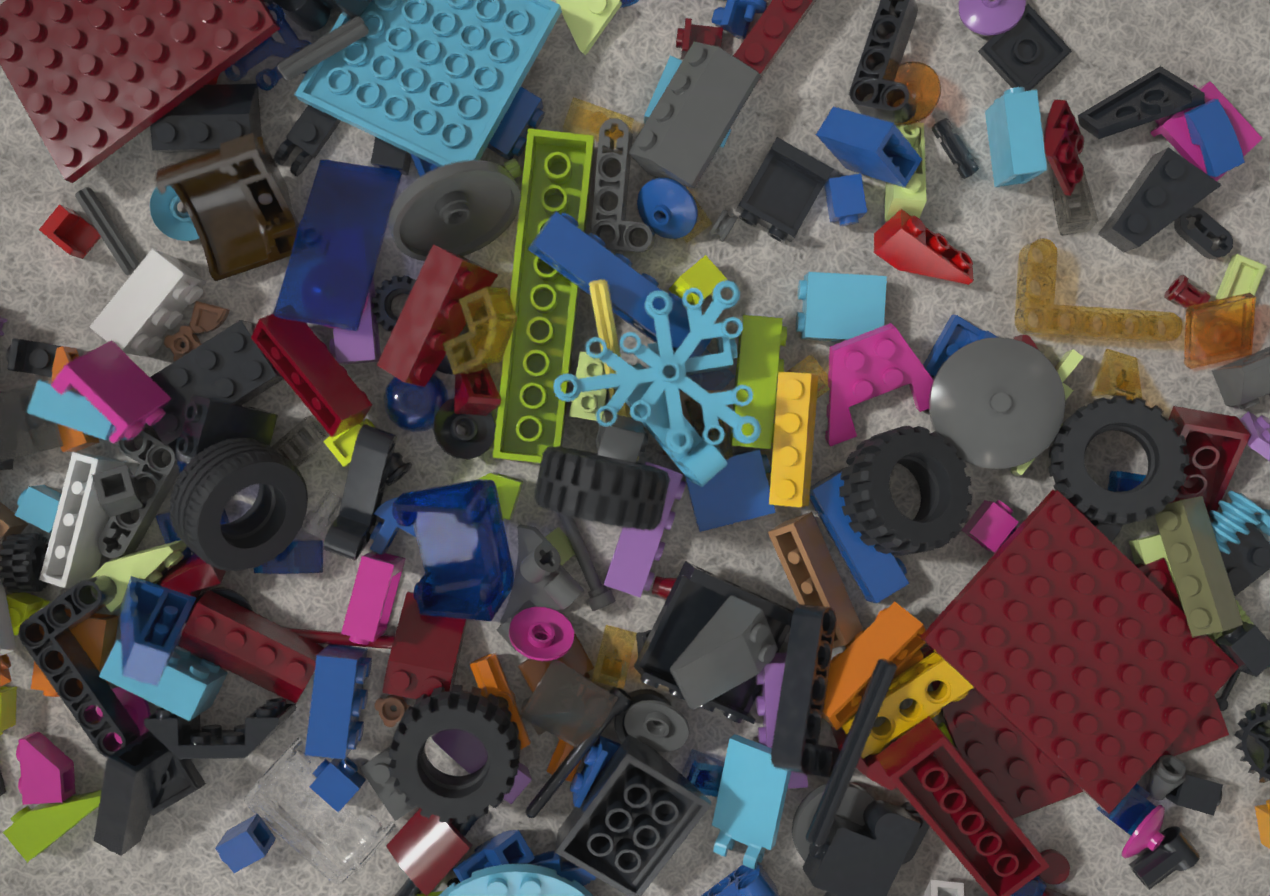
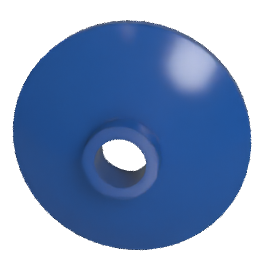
(673, 201)

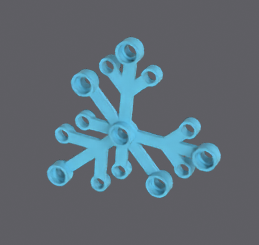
(628, 377)

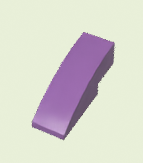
(472, 756)

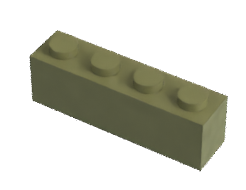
(1198, 567)

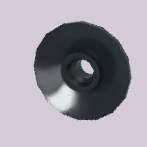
(478, 435)

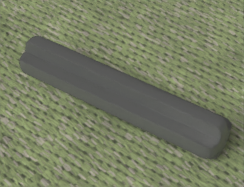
(322, 48)
(107, 230)

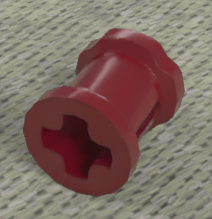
(1185, 293)

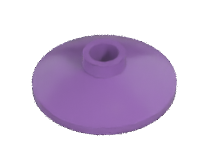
(991, 17)

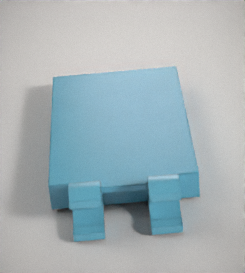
(749, 800)

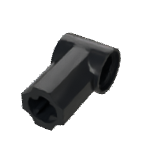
(1172, 854)

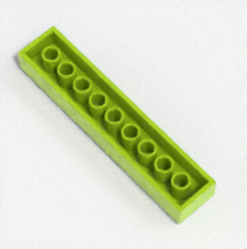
(544, 301)

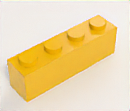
(793, 439)

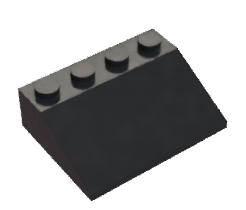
(631, 819)

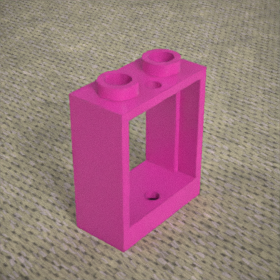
(372, 597)

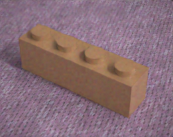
(814, 573)

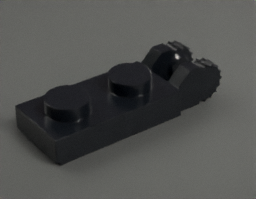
(310, 135)

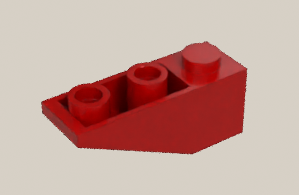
(916, 249)

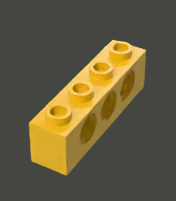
(914, 685)

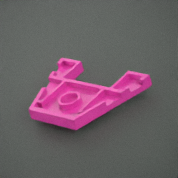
(869, 368)

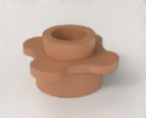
(184, 335)
(388, 716)

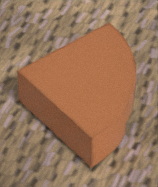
(207, 317)

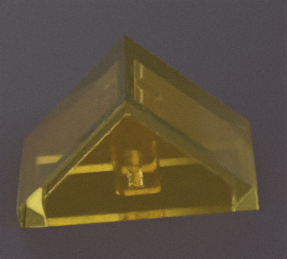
(1117, 376)
(614, 657)

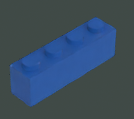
(873, 571)

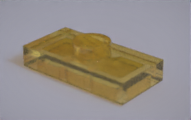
(588, 119)

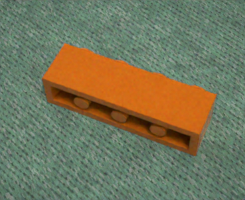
(890, 637)

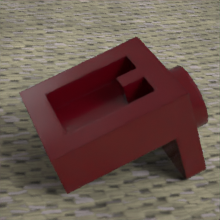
(697, 33)

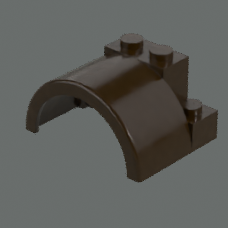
(232, 201)

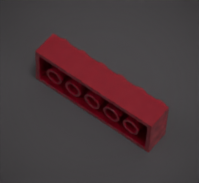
(961, 809)

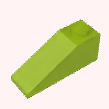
(47, 822)

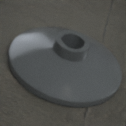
(657, 725)

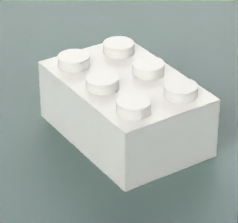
(149, 304)

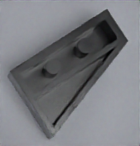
(1156, 199)

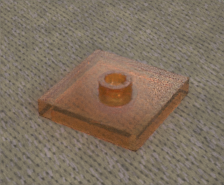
(1219, 330)

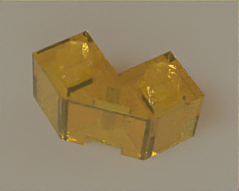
(490, 326)

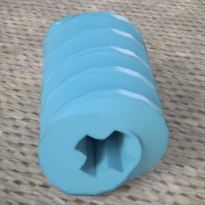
(1233, 519)

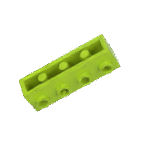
(758, 369)

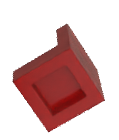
(70, 232)

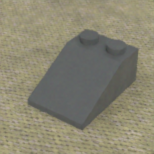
(725, 653)

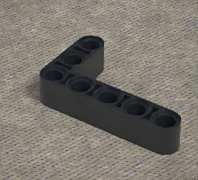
(78, 665)
(804, 693)

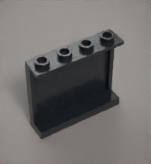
(685, 613)

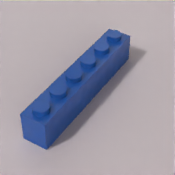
(586, 259)

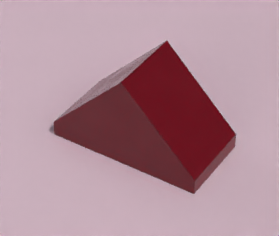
(476, 393)

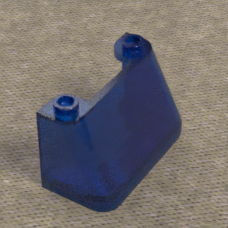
(460, 549)

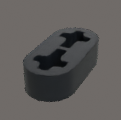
(1206, 229)

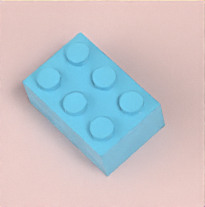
(184, 689)

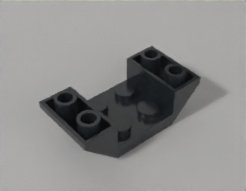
(191, 741)

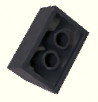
(208, 119)

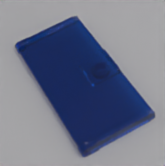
(338, 245)

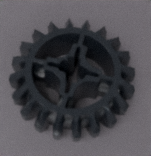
(1256, 740)

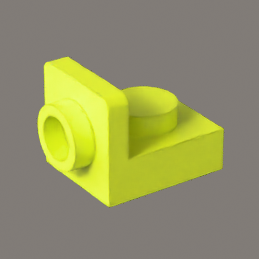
(343, 444)

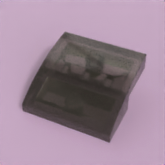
(22, 432)

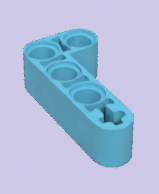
(700, 461)

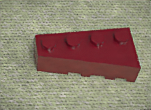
(432, 315)

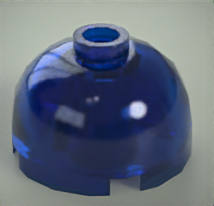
(412, 405)

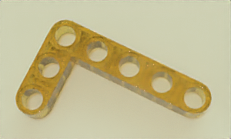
(1080, 317)

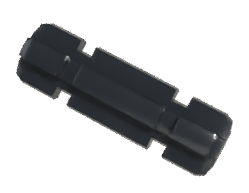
(955, 148)

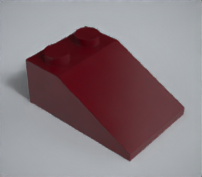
(1213, 451)
(423, 652)

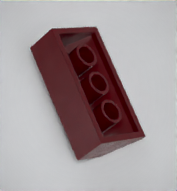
(250, 646)

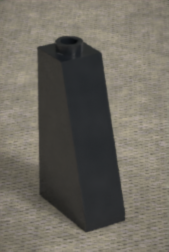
(130, 791)

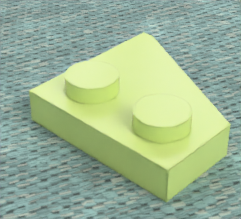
(588, 19)

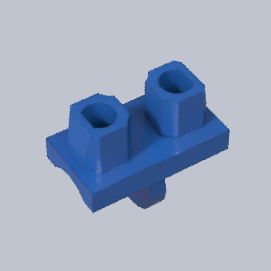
(737, 15)

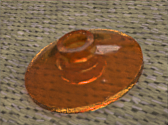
(924, 83)

